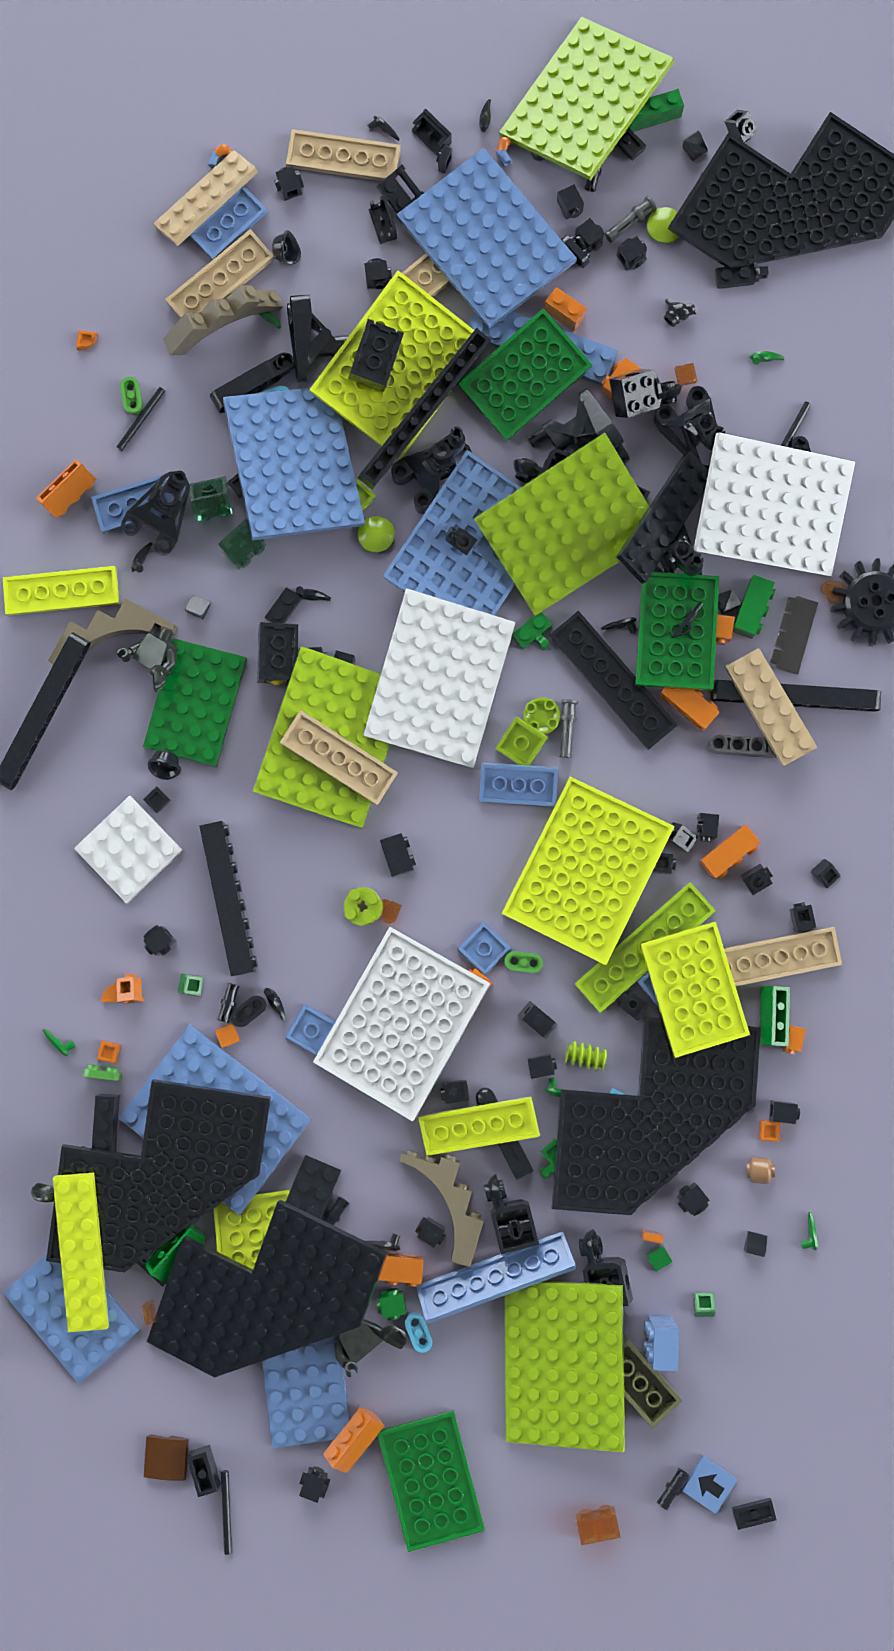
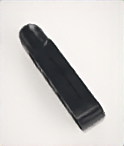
(255, 379)
(512, 1150)

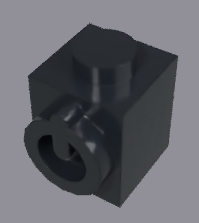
(741, 125)
(289, 182)
(589, 236)
(632, 253)
(377, 273)
(460, 539)
(757, 878)
(158, 940)
(692, 1199)
(430, 1231)
(314, 1484)

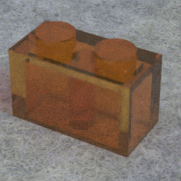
(597, 1525)

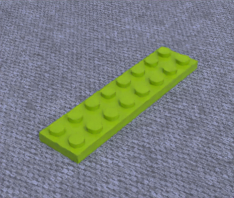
(627, 964)

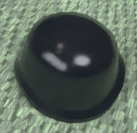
(286, 248)
(164, 765)

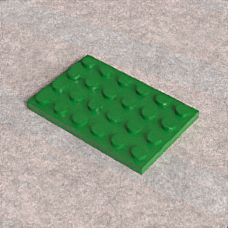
(525, 374)
(680, 660)
(196, 703)
(431, 1480)

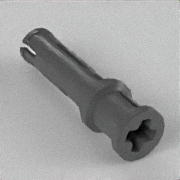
(637, 215)
(565, 752)

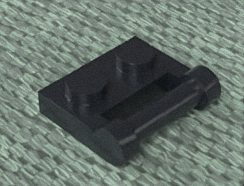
(395, 193)

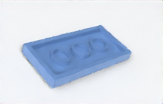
(228, 223)
(114, 504)
(518, 784)

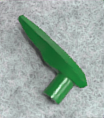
(269, 317)
(765, 356)
(63, 1049)
(552, 1090)
(813, 1241)

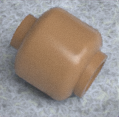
(760, 1170)

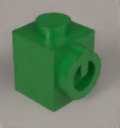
(391, 1304)

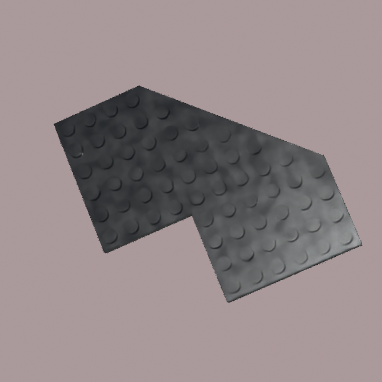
(759, 213)
(626, 1147)
(193, 1156)
(302, 1290)

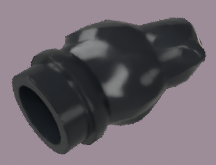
(678, 312)

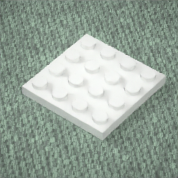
(128, 849)

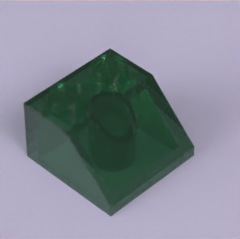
(210, 498)
(240, 547)

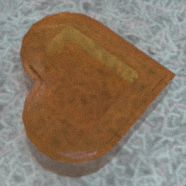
(826, 589)
(390, 911)

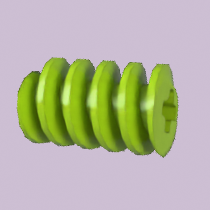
(586, 1056)

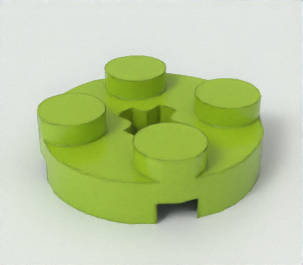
(371, 899)

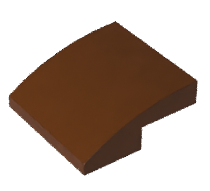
(166, 1458)

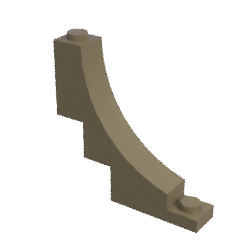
(128, 620)

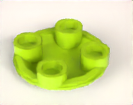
(658, 225)
(376, 534)
(542, 714)

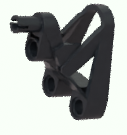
(300, 324)
(580, 429)
(692, 431)
(413, 466)
(142, 515)
(690, 563)

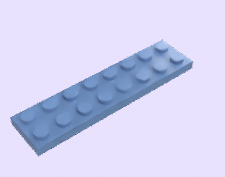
(599, 355)
(495, 1278)

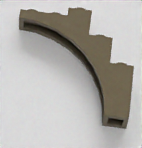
(218, 313)
(466, 1225)

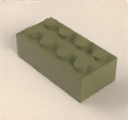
(646, 1387)

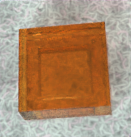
(686, 374)
(149, 1312)

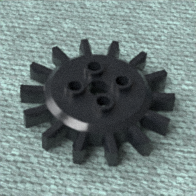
(864, 616)

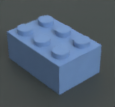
(661, 1343)

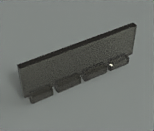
(795, 639)

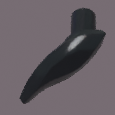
(485, 116)
(378, 121)
(140, 558)
(311, 594)
(629, 622)
(275, 1002)
(386, 1245)

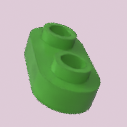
(131, 397)
(523, 962)
(94, 1072)

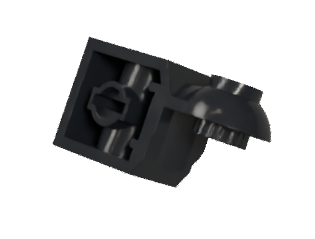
(641, 392)
(527, 469)
(510, 1219)
(604, 1270)

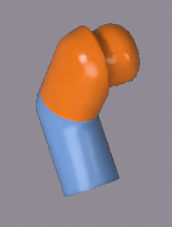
(503, 144)
(221, 150)

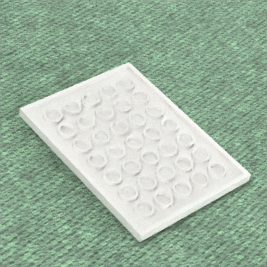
(773, 505)
(439, 678)
(401, 1023)

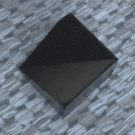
(695, 146)
(728, 601)

